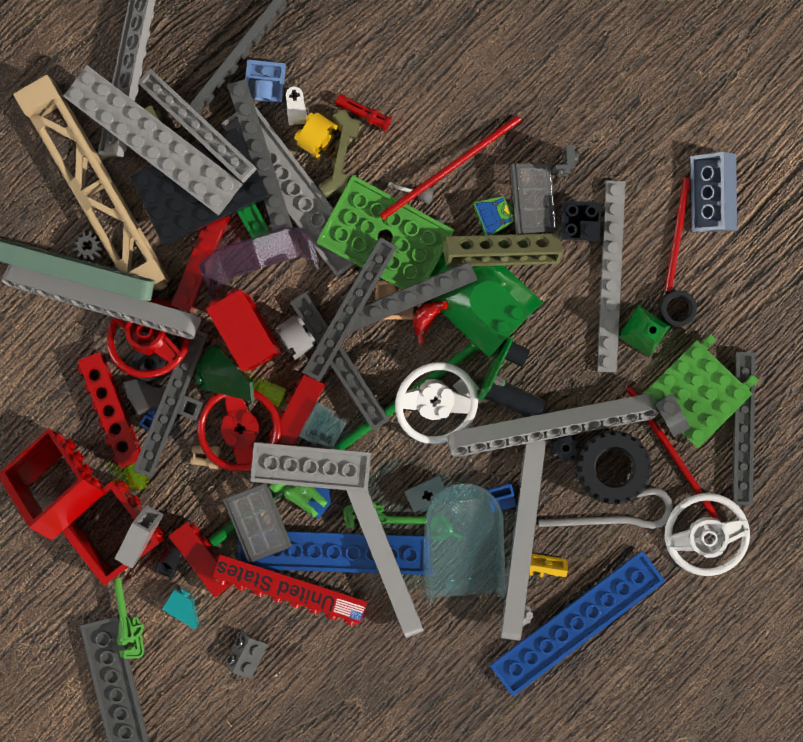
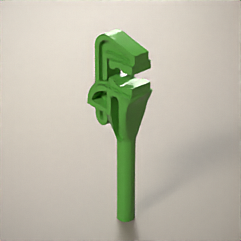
(349, 517)
(129, 629)

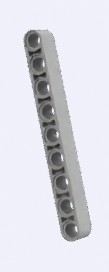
(386, 562)

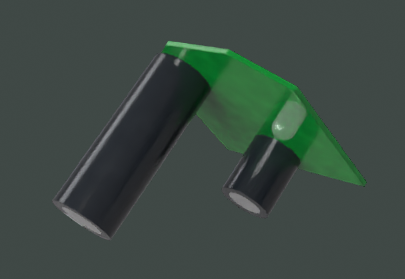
(506, 394)

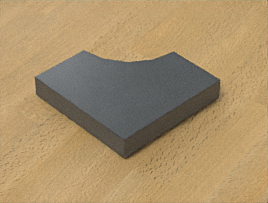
(143, 396)

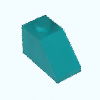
(182, 606)

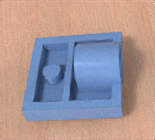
(266, 80)

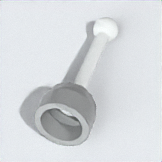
(425, 196)

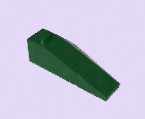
(221, 376)

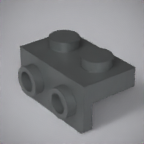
(569, 159)
(246, 655)

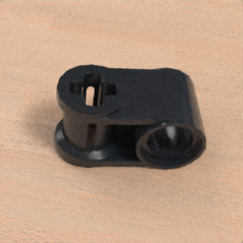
(169, 562)

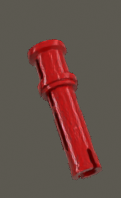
(371, 115)

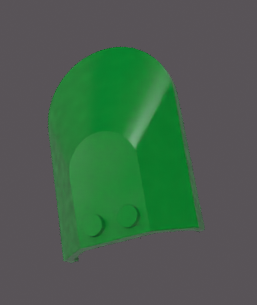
(488, 307)

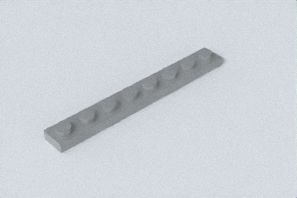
(197, 126)

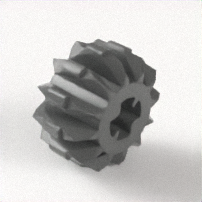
(85, 253)

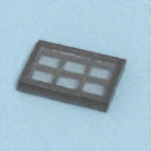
(533, 198)
(257, 522)

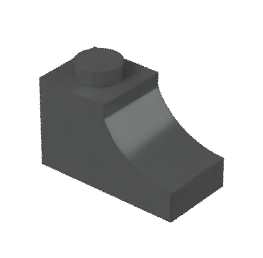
(672, 415)

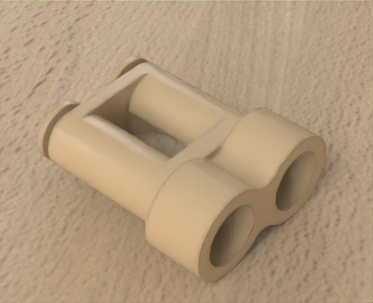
(204, 461)

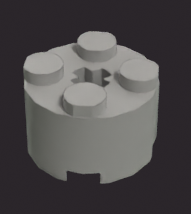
(295, 337)

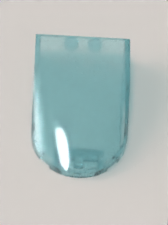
(463, 544)

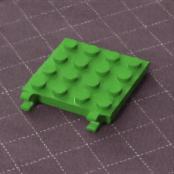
(702, 389)

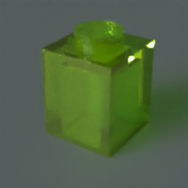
(272, 391)

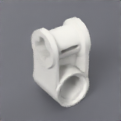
(295, 109)

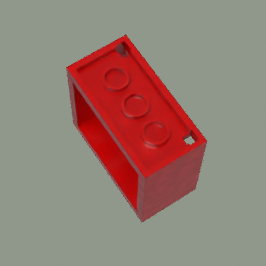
(243, 329)
(32, 464)
(86, 548)

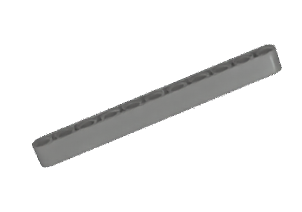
(103, 301)
(552, 425)
(522, 540)

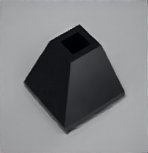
(580, 221)

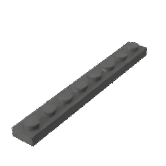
(240, 52)
(259, 153)
(414, 295)
(350, 309)
(342, 364)
(169, 408)
(743, 434)

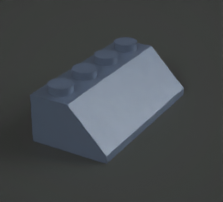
(713, 193)

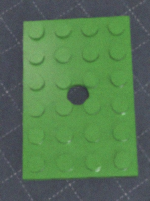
(355, 229)

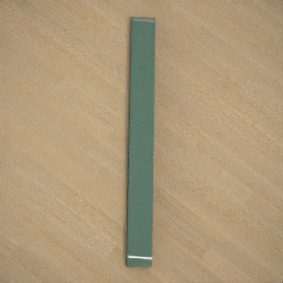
(76, 270)

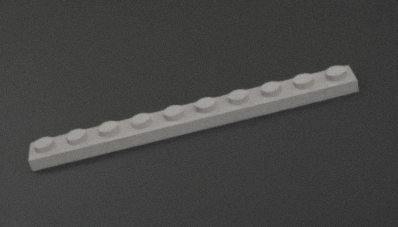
(611, 276)

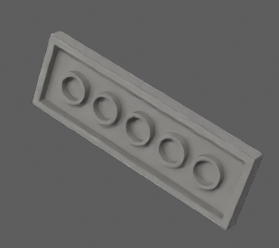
(310, 467)

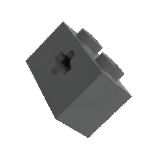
(415, 493)

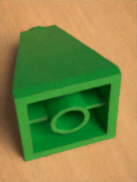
(644, 331)

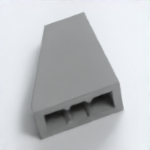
(138, 536)

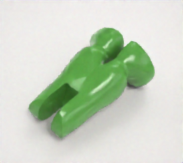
(301, 496)

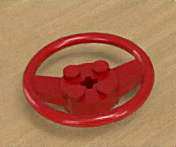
(154, 342)
(242, 443)

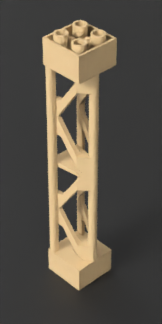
(39, 100)

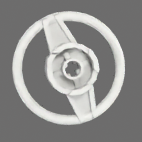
(446, 402)
(694, 538)

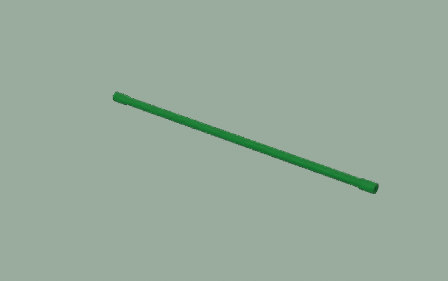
(224, 532)

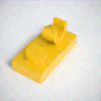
(548, 565)

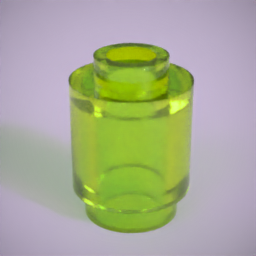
(136, 480)

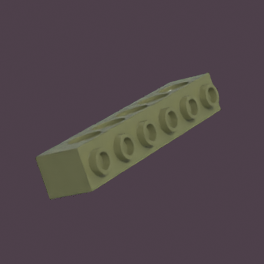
(503, 249)

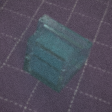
(322, 426)

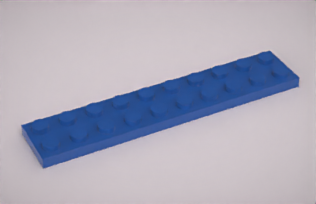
(340, 553)
(577, 623)

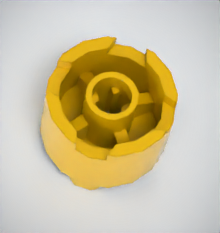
(316, 134)

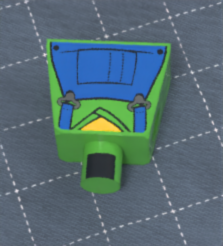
(494, 214)

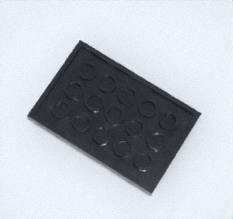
(179, 213)

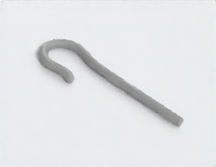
(617, 519)

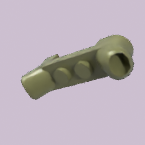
(349, 130)

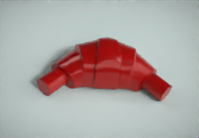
(425, 317)

